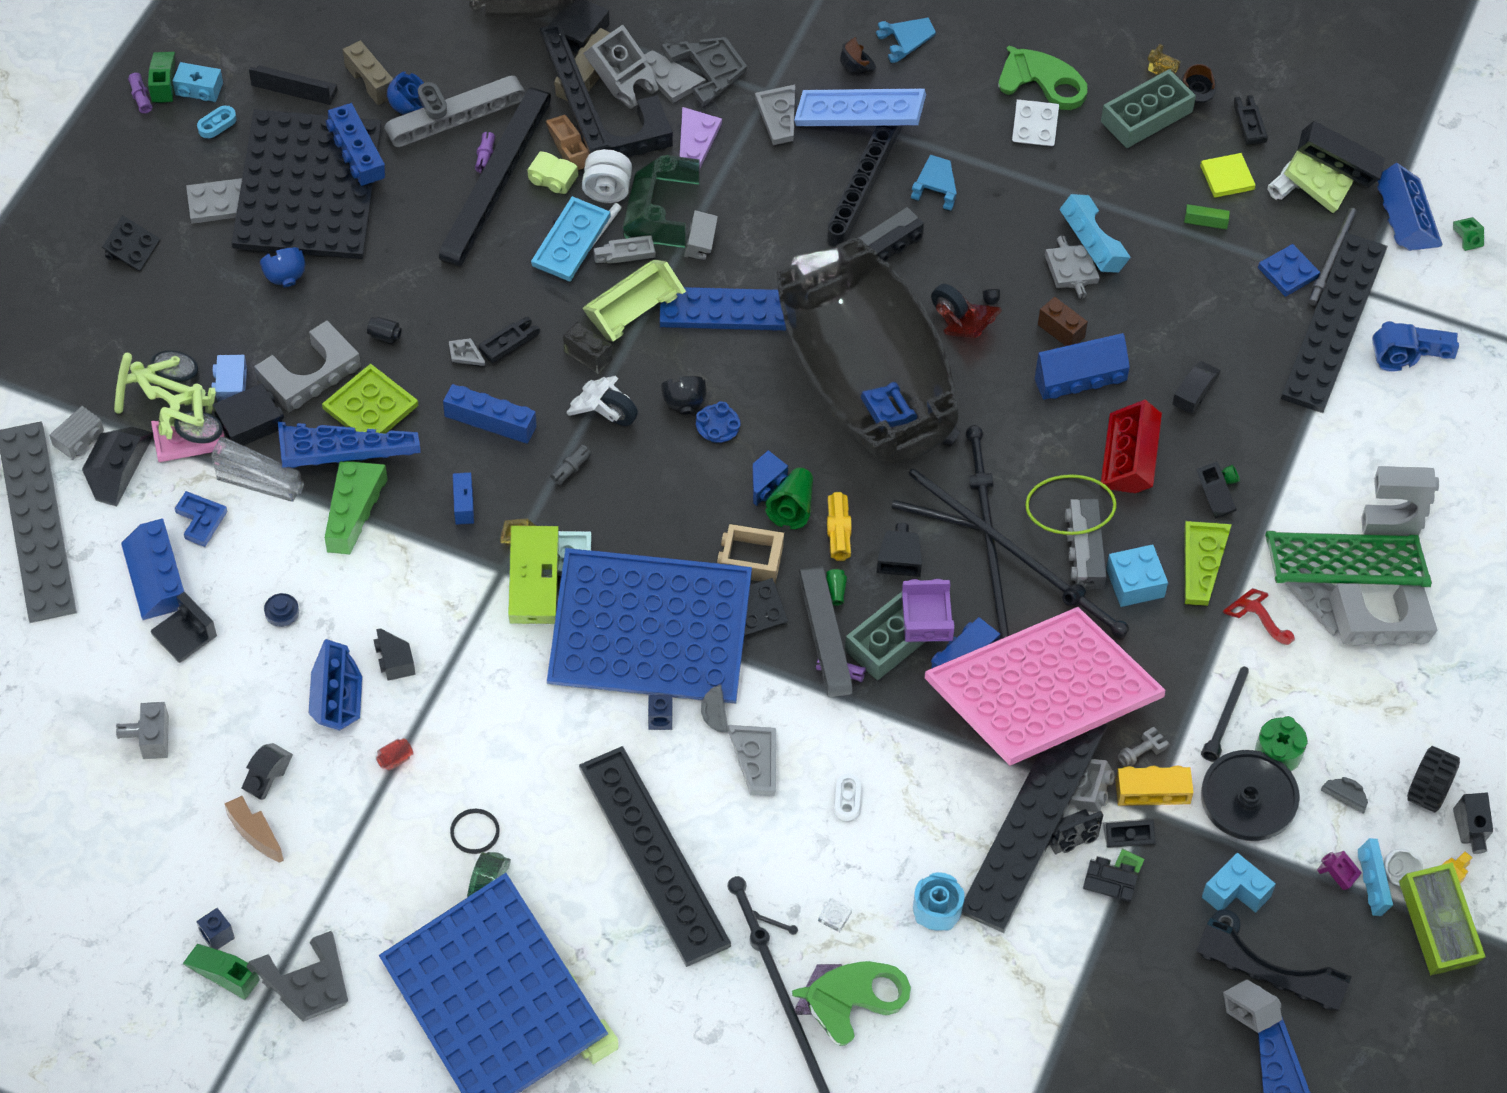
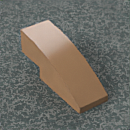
(568, 140)
(253, 828)

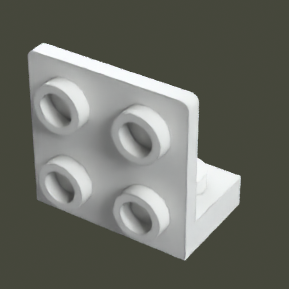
(1035, 123)

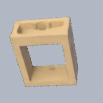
(756, 536)

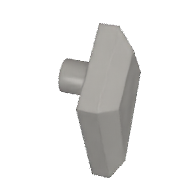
(465, 352)

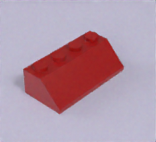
(1131, 448)

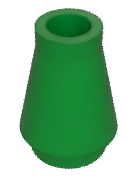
(836, 583)

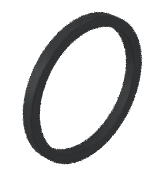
(470, 811)

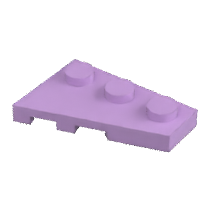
(697, 134)

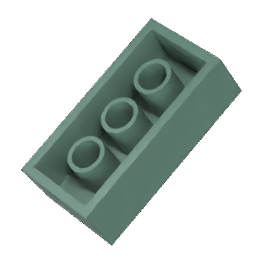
(1148, 108)
(881, 640)

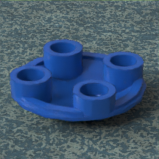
(718, 422)

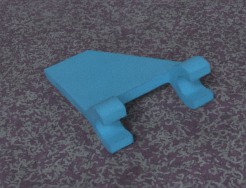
(908, 35)
(938, 177)

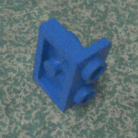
(1437, 343)

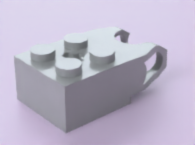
(625, 69)

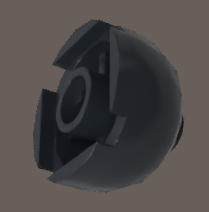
(684, 394)

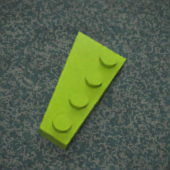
(1203, 554)

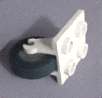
(605, 399)

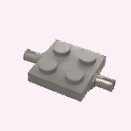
(1071, 267)

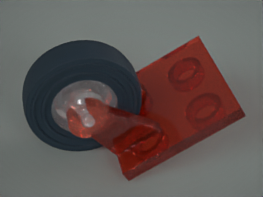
(962, 317)

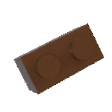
(1062, 322)

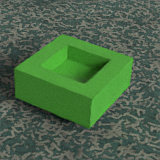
(1129, 858)

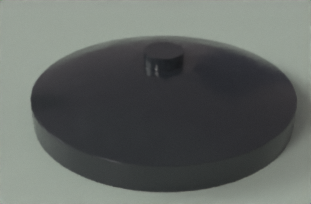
(1250, 795)

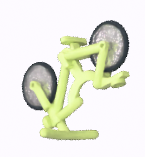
(165, 371)

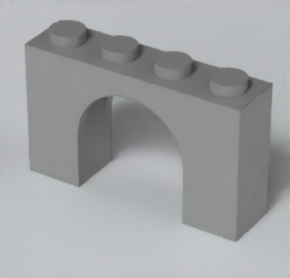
(294, 390)
(1404, 483)
(1360, 627)

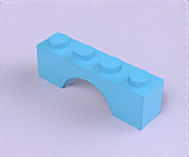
(1105, 251)

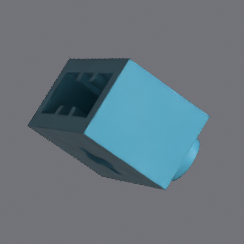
(197, 82)

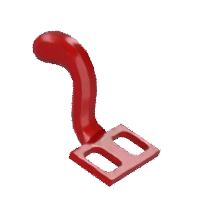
(1282, 636)

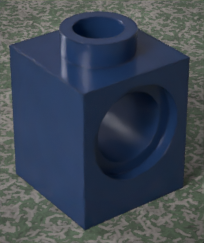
(660, 712)
(215, 929)

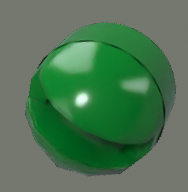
(1230, 474)

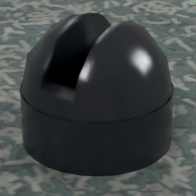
(991, 296)

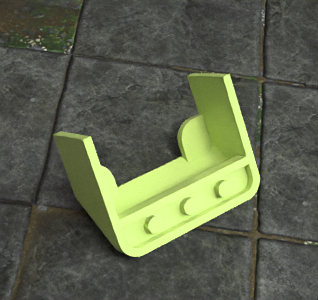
(632, 297)

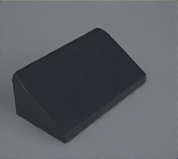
(1129, 832)

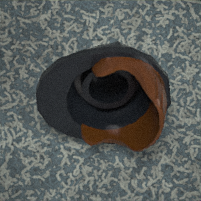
(855, 59)
(1200, 82)

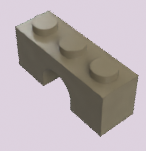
(363, 64)

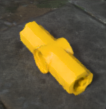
(839, 526)

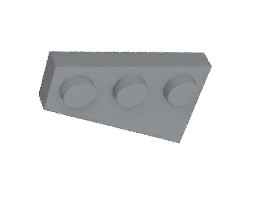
(756, 756)

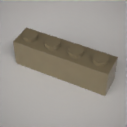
(586, 70)

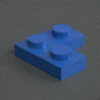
(205, 517)

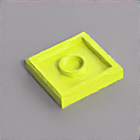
(1227, 175)

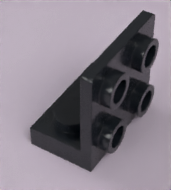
(185, 629)
(1076, 830)

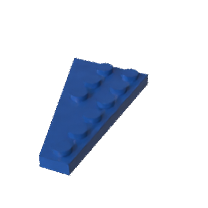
(336, 444)

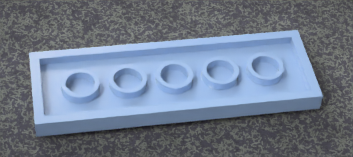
(860, 107)

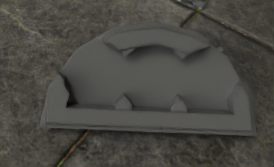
(714, 709)
(1348, 792)

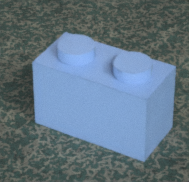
(229, 375)

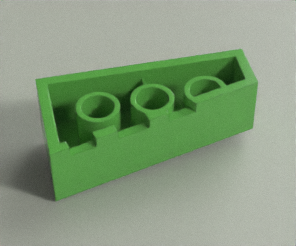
(353, 497)

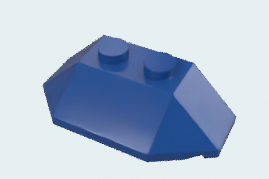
(335, 687)

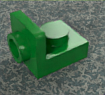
(1471, 233)

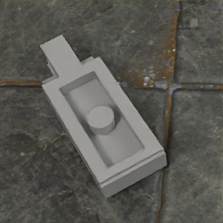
(625, 250)

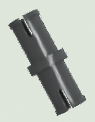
(570, 465)

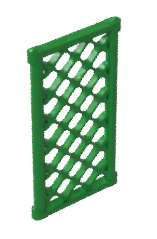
(1355, 542)

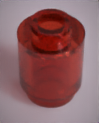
(394, 754)

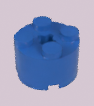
(1396, 346)

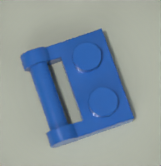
(883, 409)

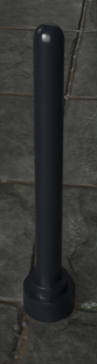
(1212, 749)

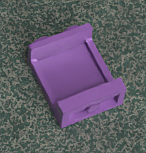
(927, 610)

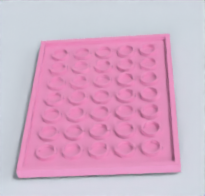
(1044, 685)

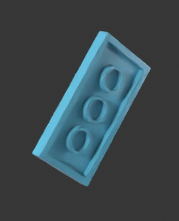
(571, 239)

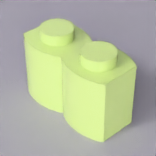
(552, 172)

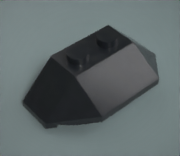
(115, 462)

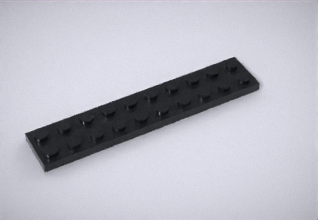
(1334, 323)
(1029, 830)
(655, 856)

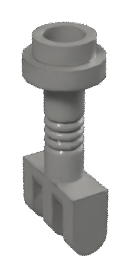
(1128, 756)

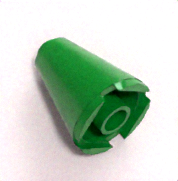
(791, 500)

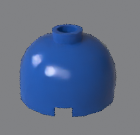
(403, 93)
(284, 267)

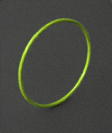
(1069, 532)

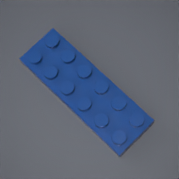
(724, 309)

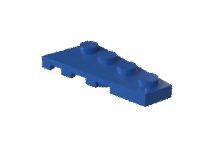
(1279, 1062)

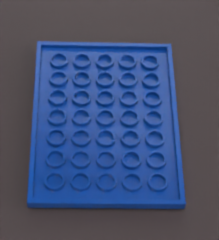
(649, 625)

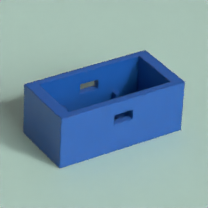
(463, 498)

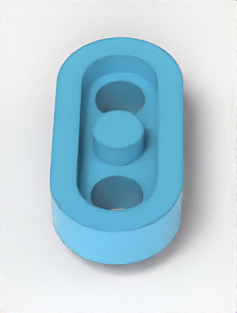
(214, 122)

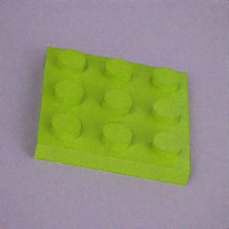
(370, 402)

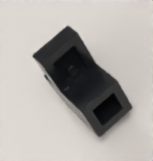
(263, 767)

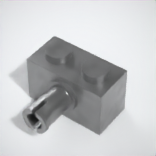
(150, 729)

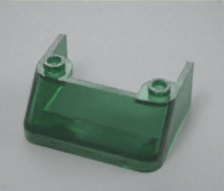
(649, 219)

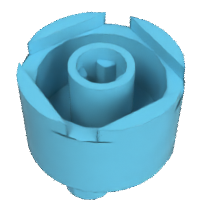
(938, 901)

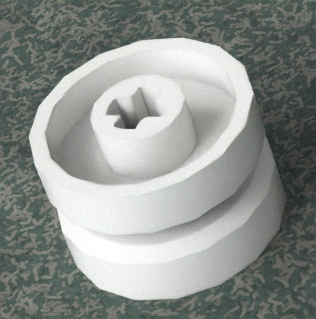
(607, 176)

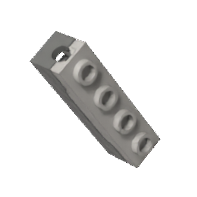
(1086, 548)

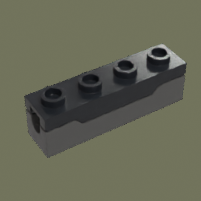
(894, 234)

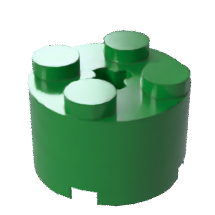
(1283, 741)

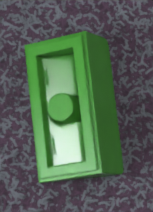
(1206, 216)

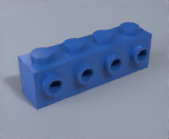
(355, 144)
(489, 413)

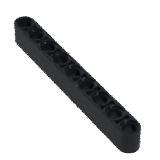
(861, 183)

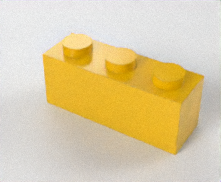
(1154, 786)

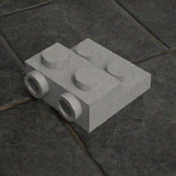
(1092, 789)

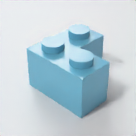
(1239, 880)

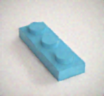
(1375, 877)

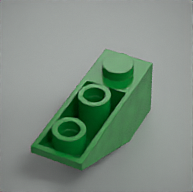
(161, 76)
(223, 970)

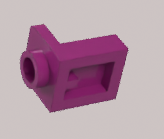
(1340, 868)

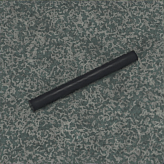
(934, 514)

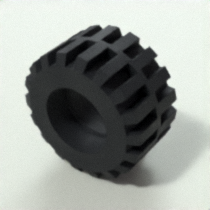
(1433, 779)

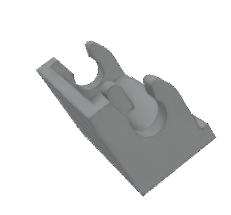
(700, 235)

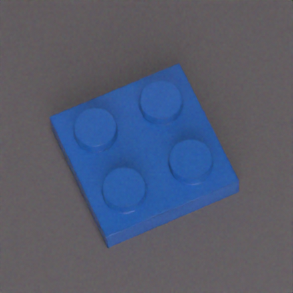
(1289, 270)

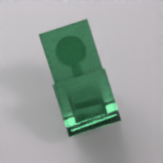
(487, 869)

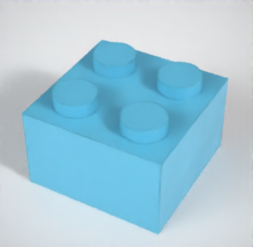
(1136, 575)

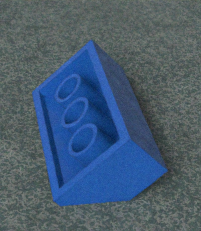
(1408, 209)
(1082, 366)
(152, 569)

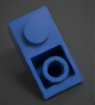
(767, 475)

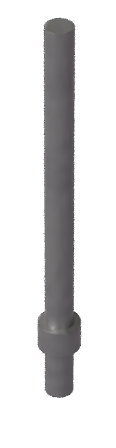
(1320, 284)

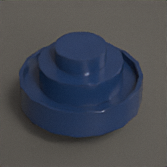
(281, 609)

